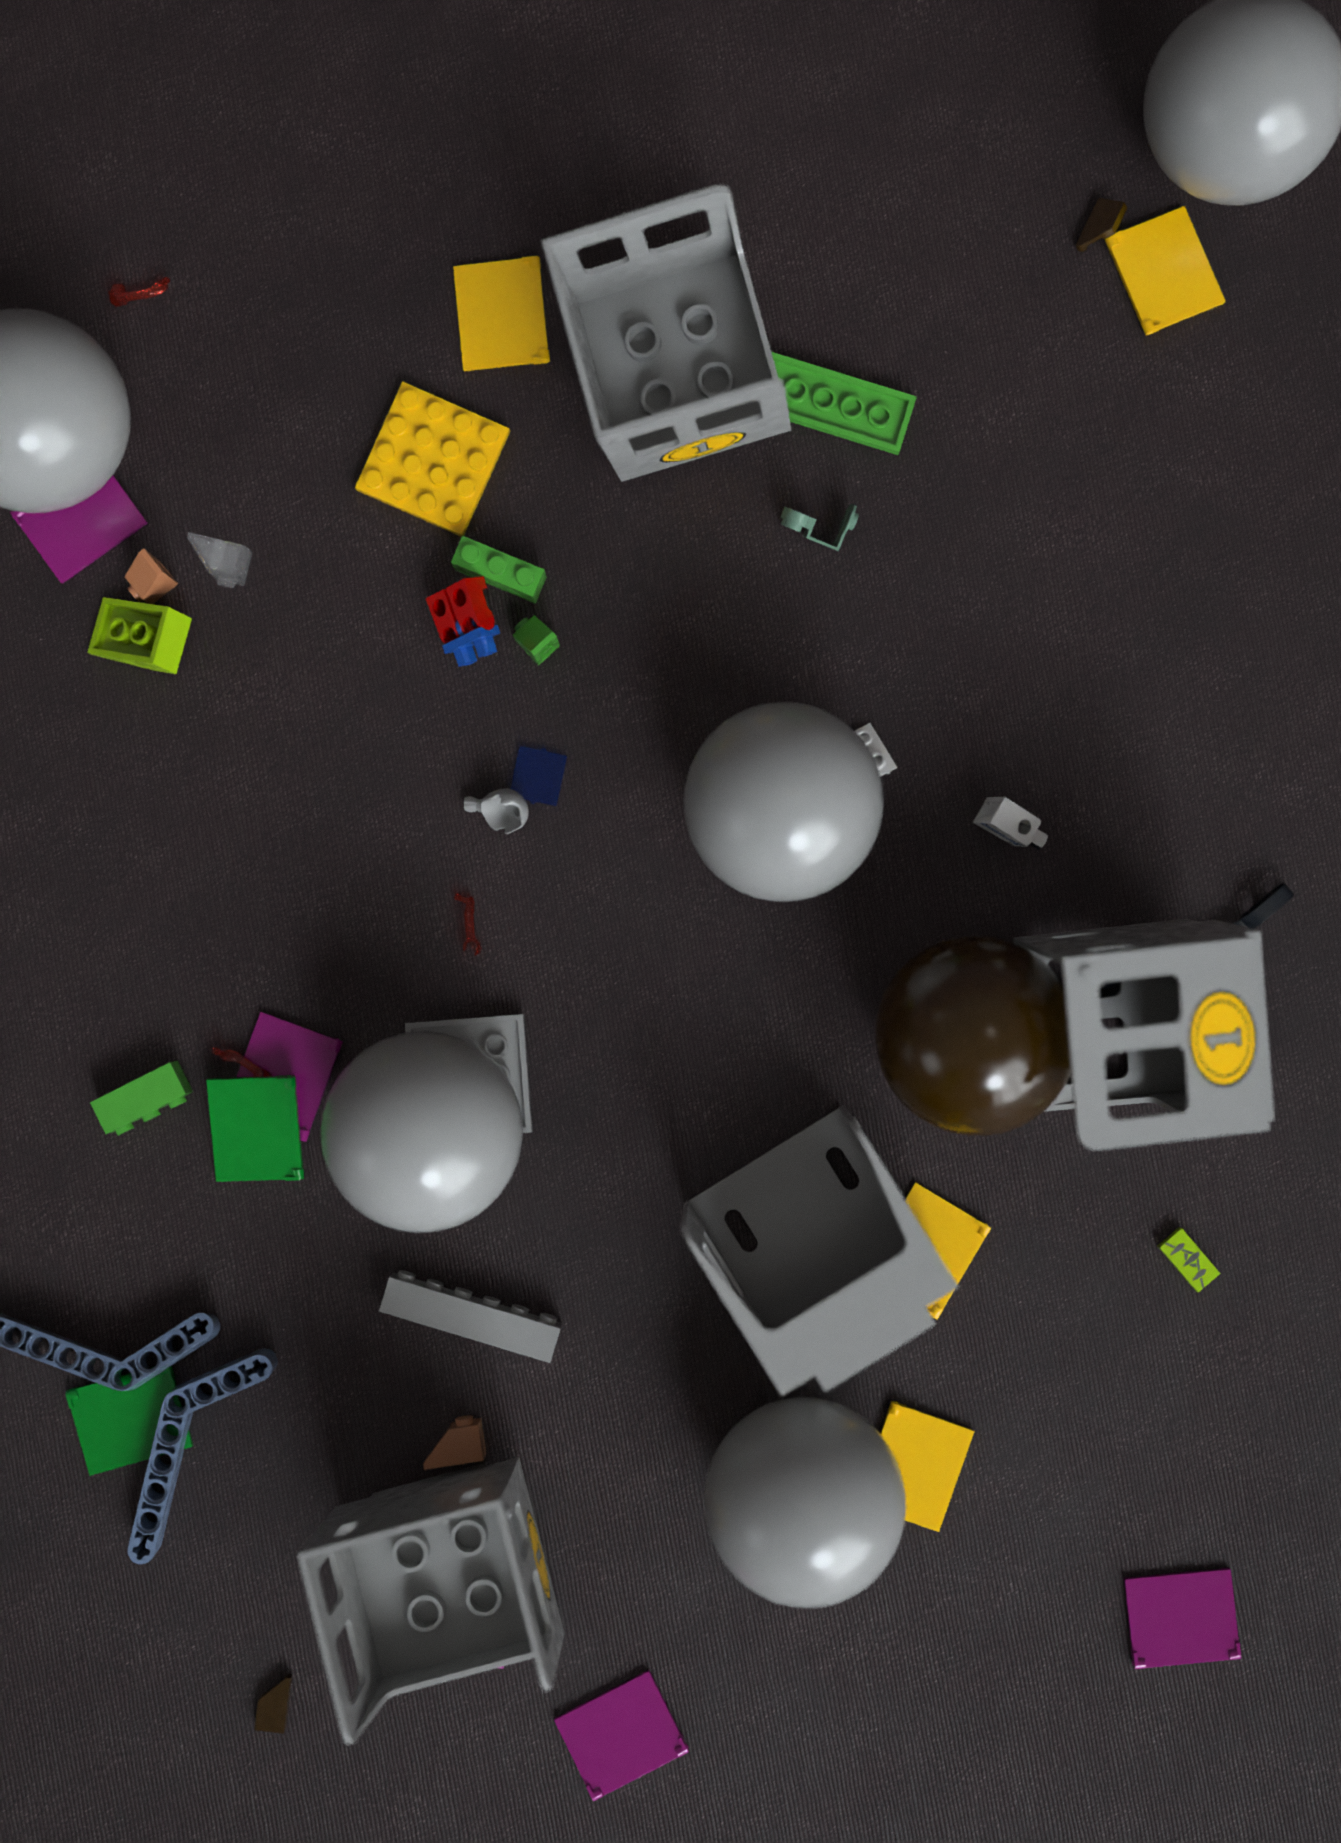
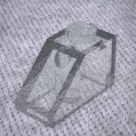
(222, 559)

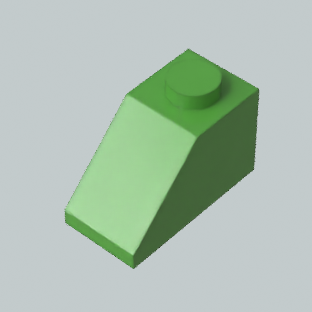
(536, 639)

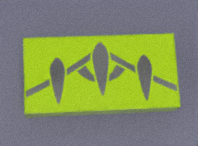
(1188, 1259)

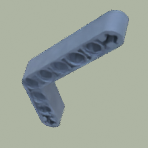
(113, 1365)
(174, 1445)

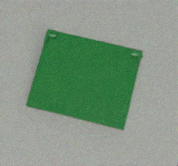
(255, 1128)
(120, 1425)

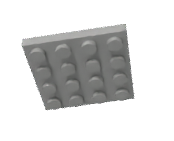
(501, 1040)

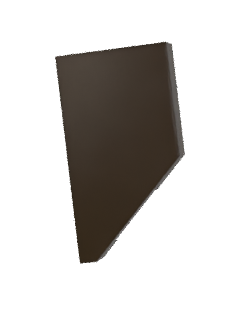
(1102, 222)
(273, 1707)

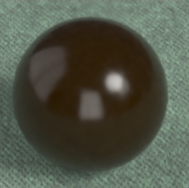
(974, 1036)

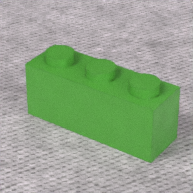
(499, 569)
(142, 1098)

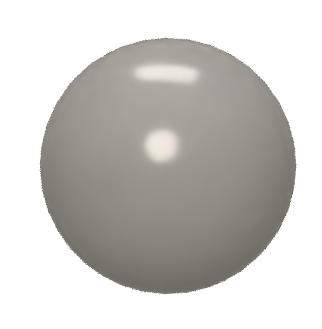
(1244, 99)
(59, 413)
(783, 801)
(421, 1132)
(805, 1502)

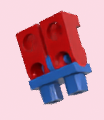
(464, 620)

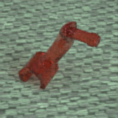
(119, 296)
(469, 922)
(228, 1055)

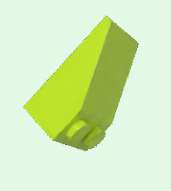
(140, 634)

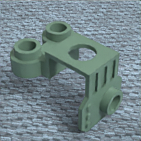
(797, 520)

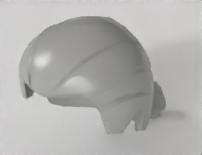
(501, 809)

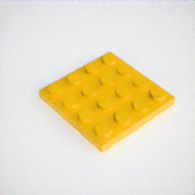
(432, 459)

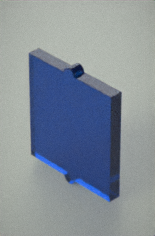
(539, 775)

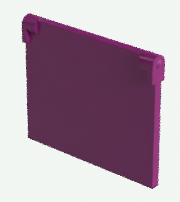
(84, 532)
(296, 1051)
(1182, 1618)
(621, 1735)

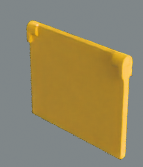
(1165, 270)
(501, 313)
(951, 1232)
(929, 1459)

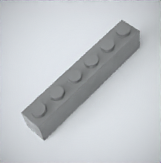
(471, 1316)

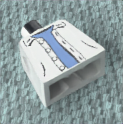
(1010, 823)

